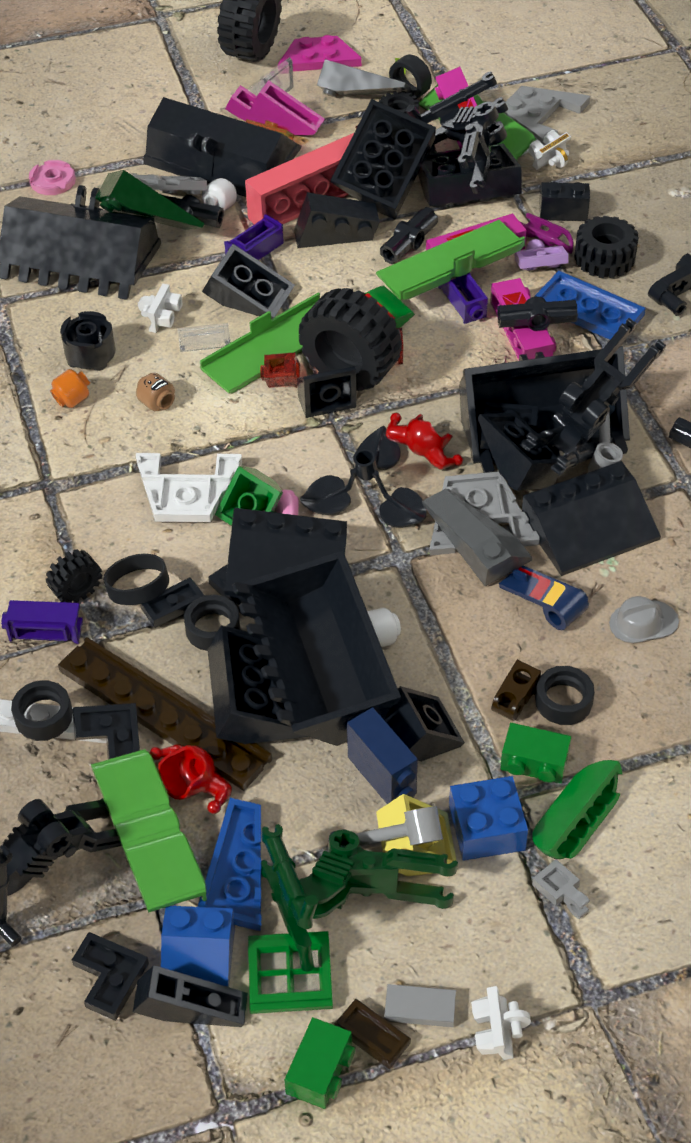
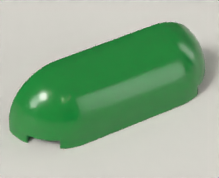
(578, 810)

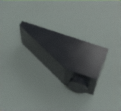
(188, 999)

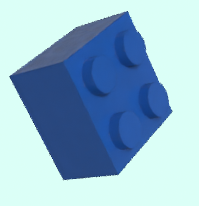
(488, 818)

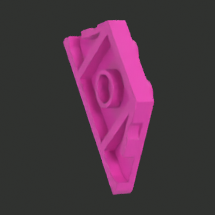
(311, 53)

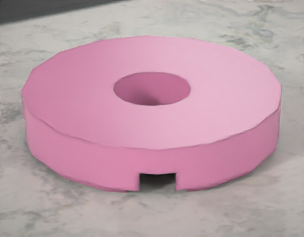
(62, 179)

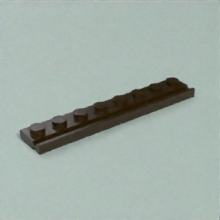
(162, 710)

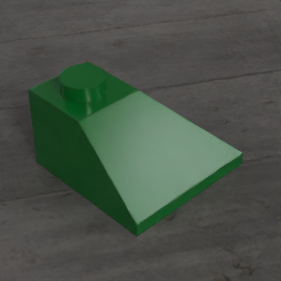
(250, 491)

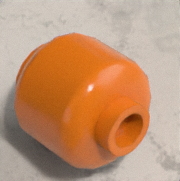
(70, 388)

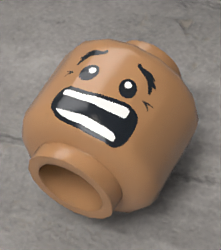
(155, 392)

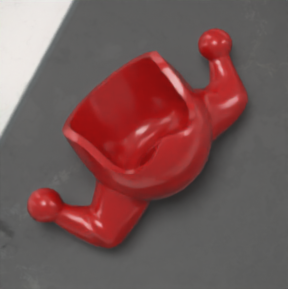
(422, 440)
(189, 772)

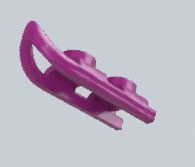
(549, 237)

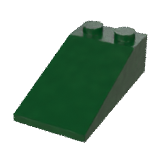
(129, 195)

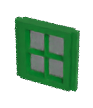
(279, 981)

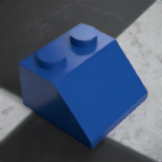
(198, 942)

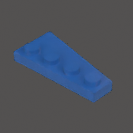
(236, 865)

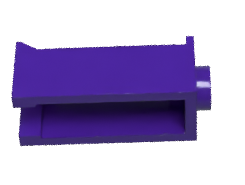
(259, 238)
(477, 301)
(42, 621)

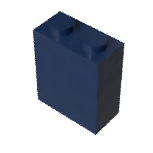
(381, 756)

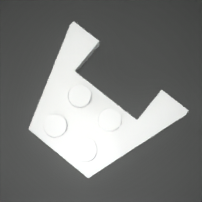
(185, 495)

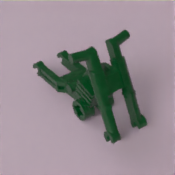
(344, 873)

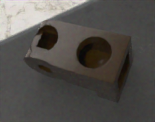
(516, 690)

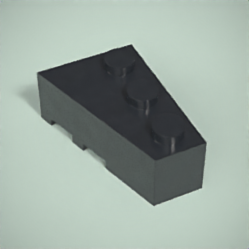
(334, 221)

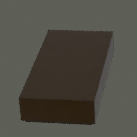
(373, 1033)

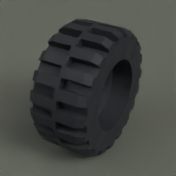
(248, 27)
(348, 332)

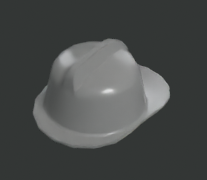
(643, 620)

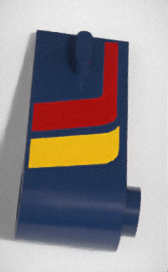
(560, 601)

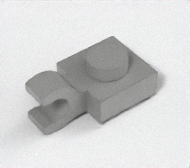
(561, 885)

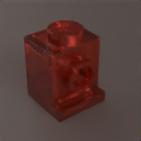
(280, 370)

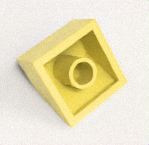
(393, 814)

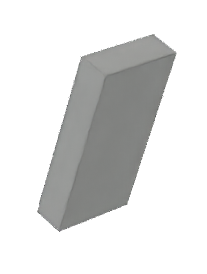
(420, 1005)

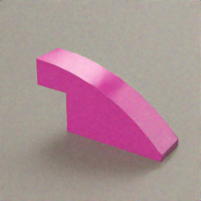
(274, 106)

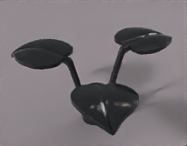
(330, 496)

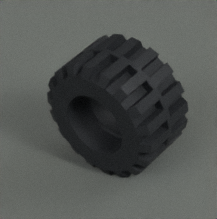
(606, 246)

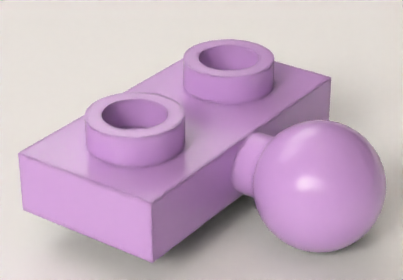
(537, 255)

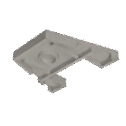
(535, 105)
(171, 184)
(491, 497)

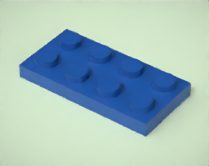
(596, 308)

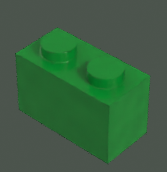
(535, 753)
(319, 1062)

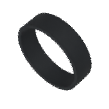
(138, 595)

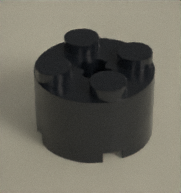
(88, 341)

